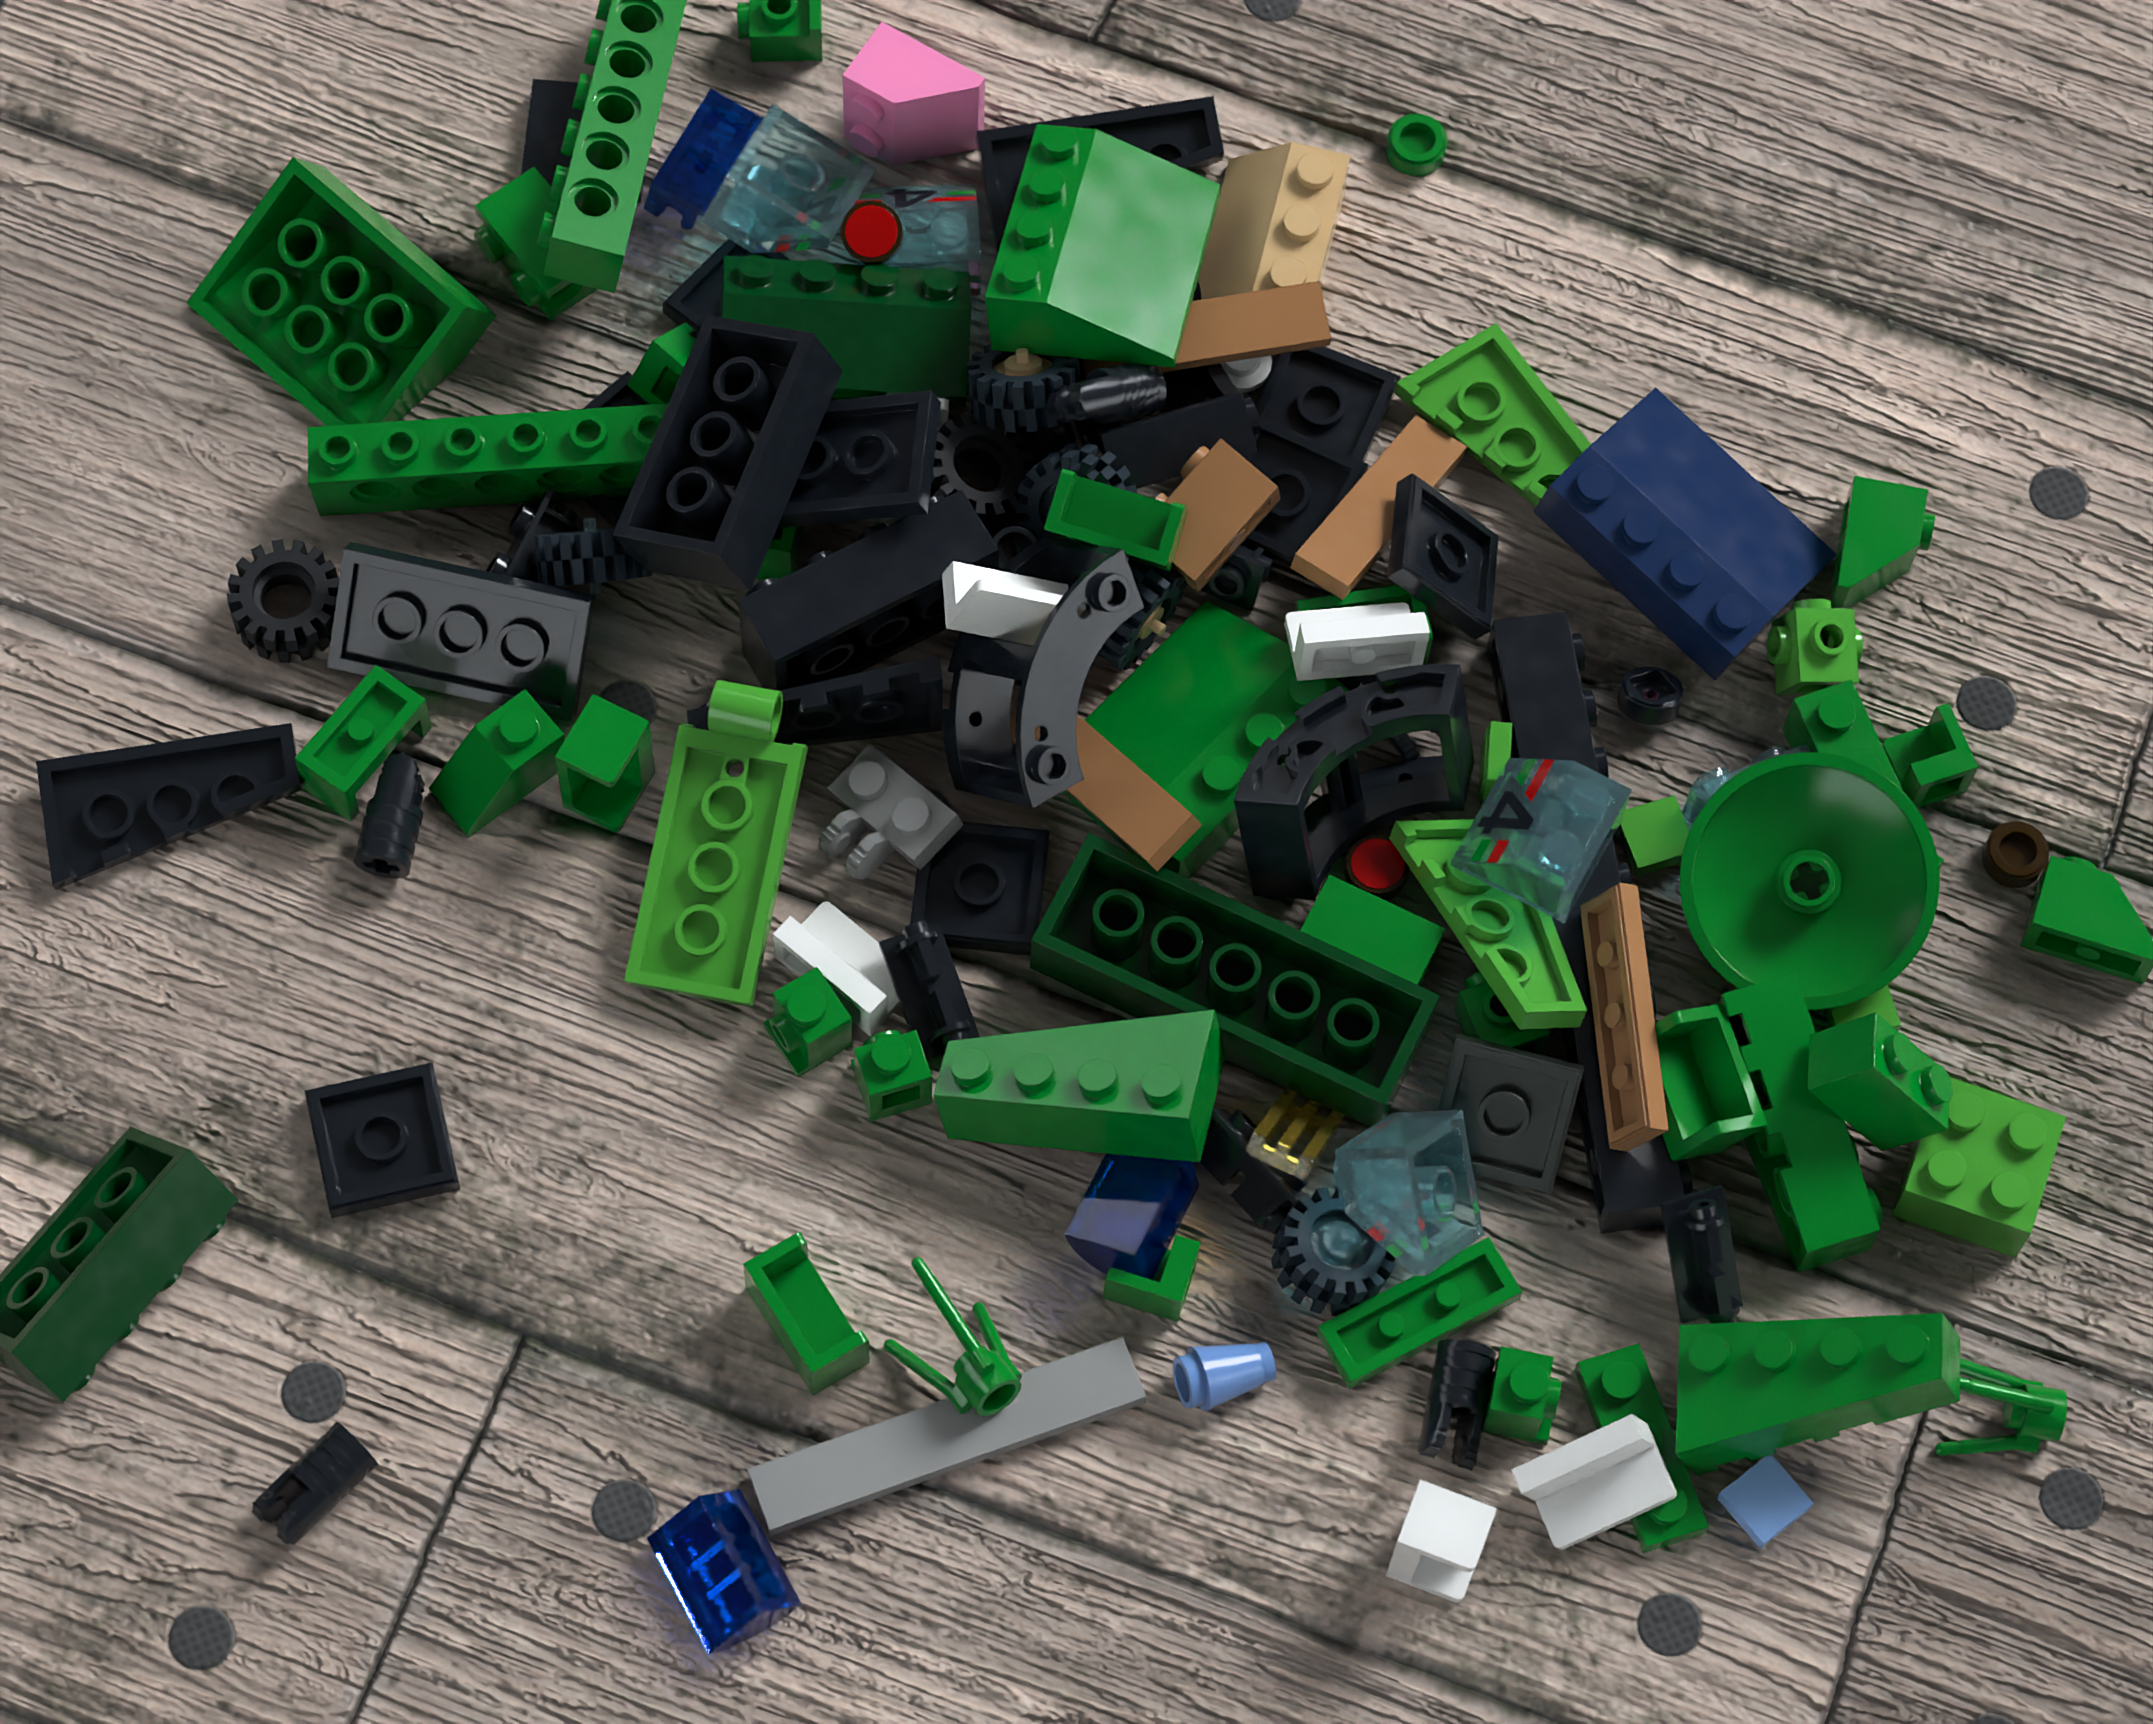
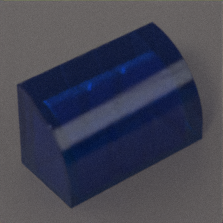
(1132, 1213)
(723, 1570)

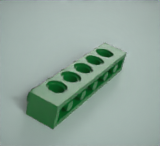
(610, 141)
(479, 459)

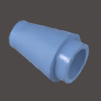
(1221, 1372)

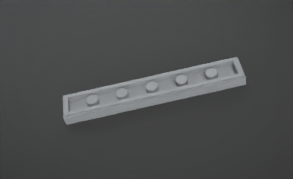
(942, 1440)

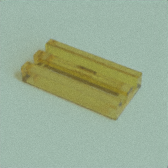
(1301, 1119)

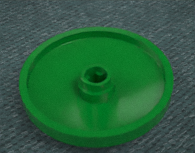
(1811, 875)

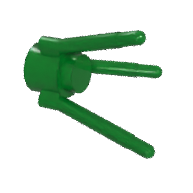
(984, 1376)
(2028, 1408)

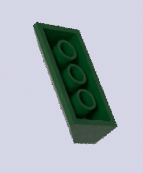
(879, 322)
(105, 1259)

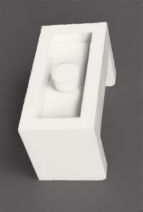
(1440, 1541)

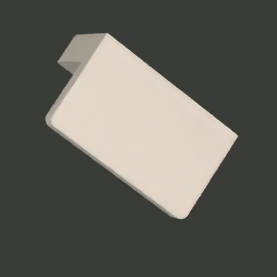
(998, 602)
(1355, 640)
(846, 959)
(1597, 1481)

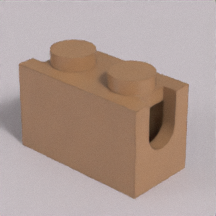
(1224, 505)

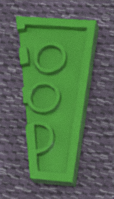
(1497, 409)
(1503, 936)

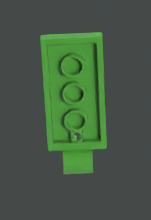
(718, 851)

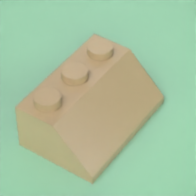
(1274, 219)

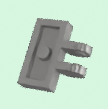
(893, 807)

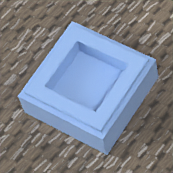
(1765, 1500)

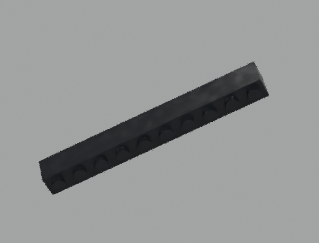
(1551, 716)

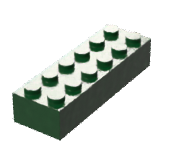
(1279, 995)

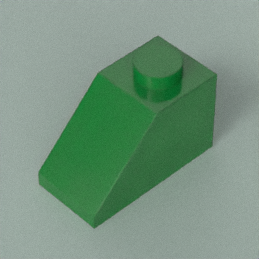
(1878, 538)
(498, 763)
(2087, 921)

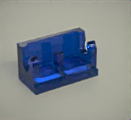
(701, 158)

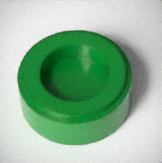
(1416, 144)

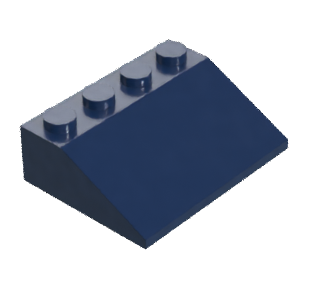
(1683, 532)

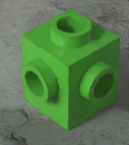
(1814, 647)

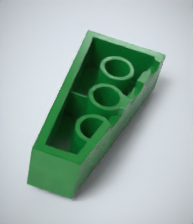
(1088, 1087)
(1805, 1150)
(1805, 1379)

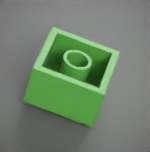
(1983, 1172)

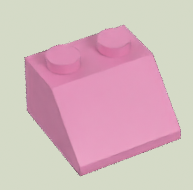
(910, 100)

